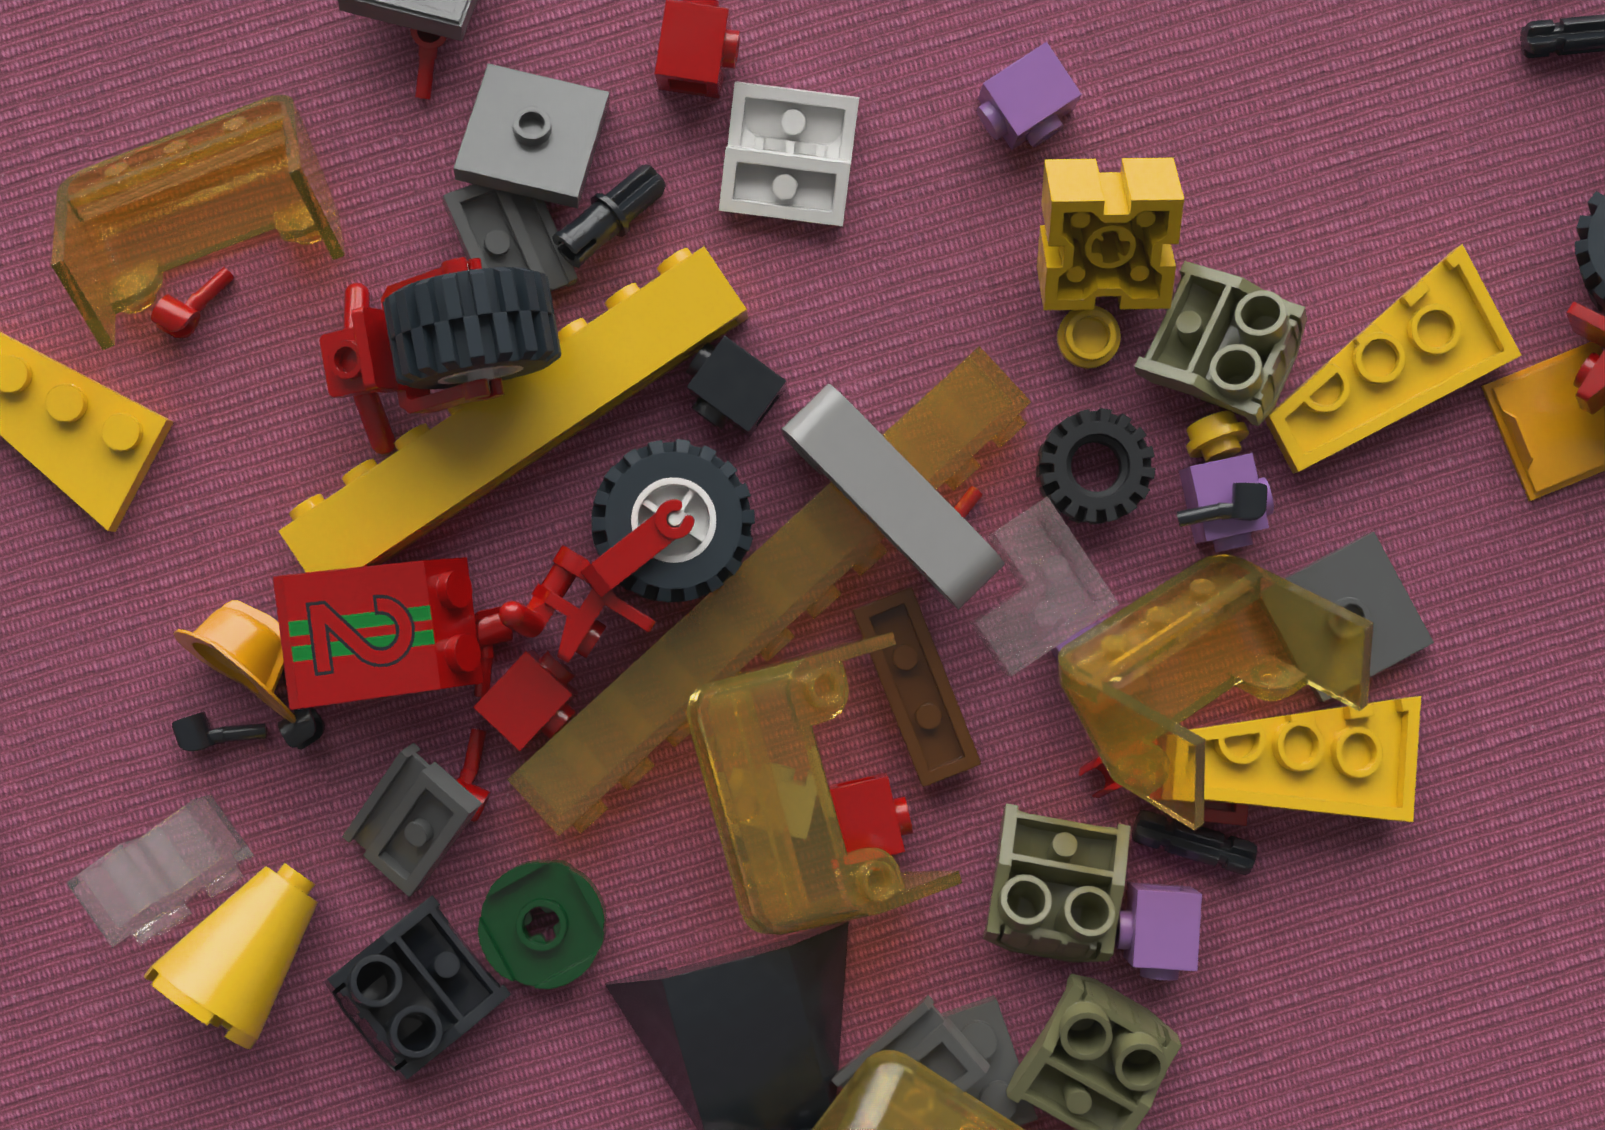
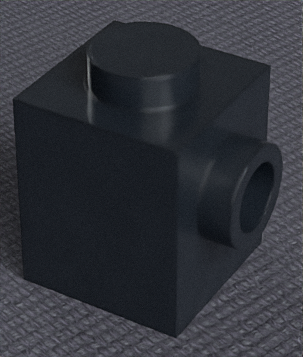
(733, 386)

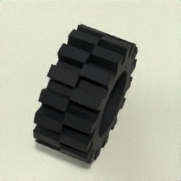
(1132, 458)

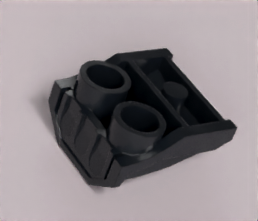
(415, 990)

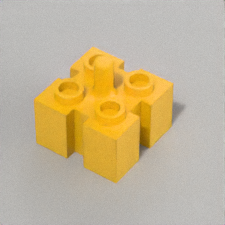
(1109, 233)

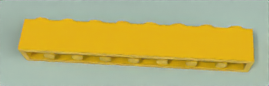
(494, 439)

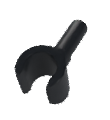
(1247, 504)
(305, 730)
(195, 733)

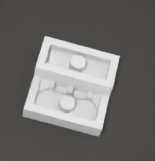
(788, 153)

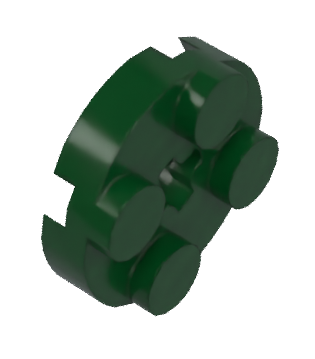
(533, 959)

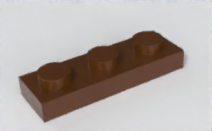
(918, 688)

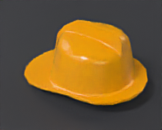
(243, 647)

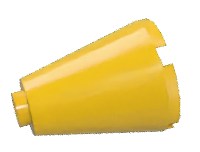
(239, 954)

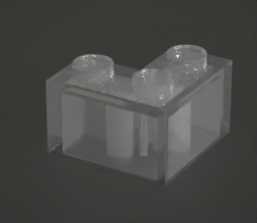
(1057, 589)
(148, 881)

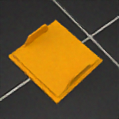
(1544, 425)

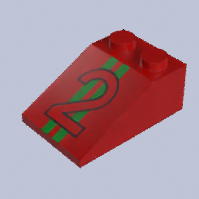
(377, 631)

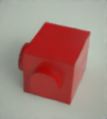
(695, 47)
(530, 699)
(870, 814)

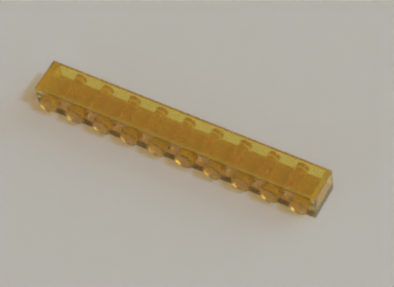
(758, 603)

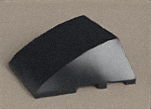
(747, 1032)

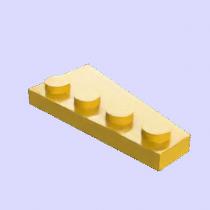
(1408, 357)
(77, 431)
(1319, 761)

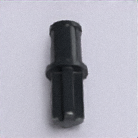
(609, 215)

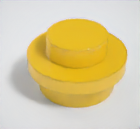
(1088, 337)
(1216, 436)

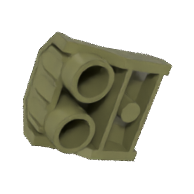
(1225, 342)
(1057, 887)
(1096, 1059)

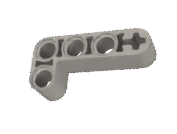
(892, 495)

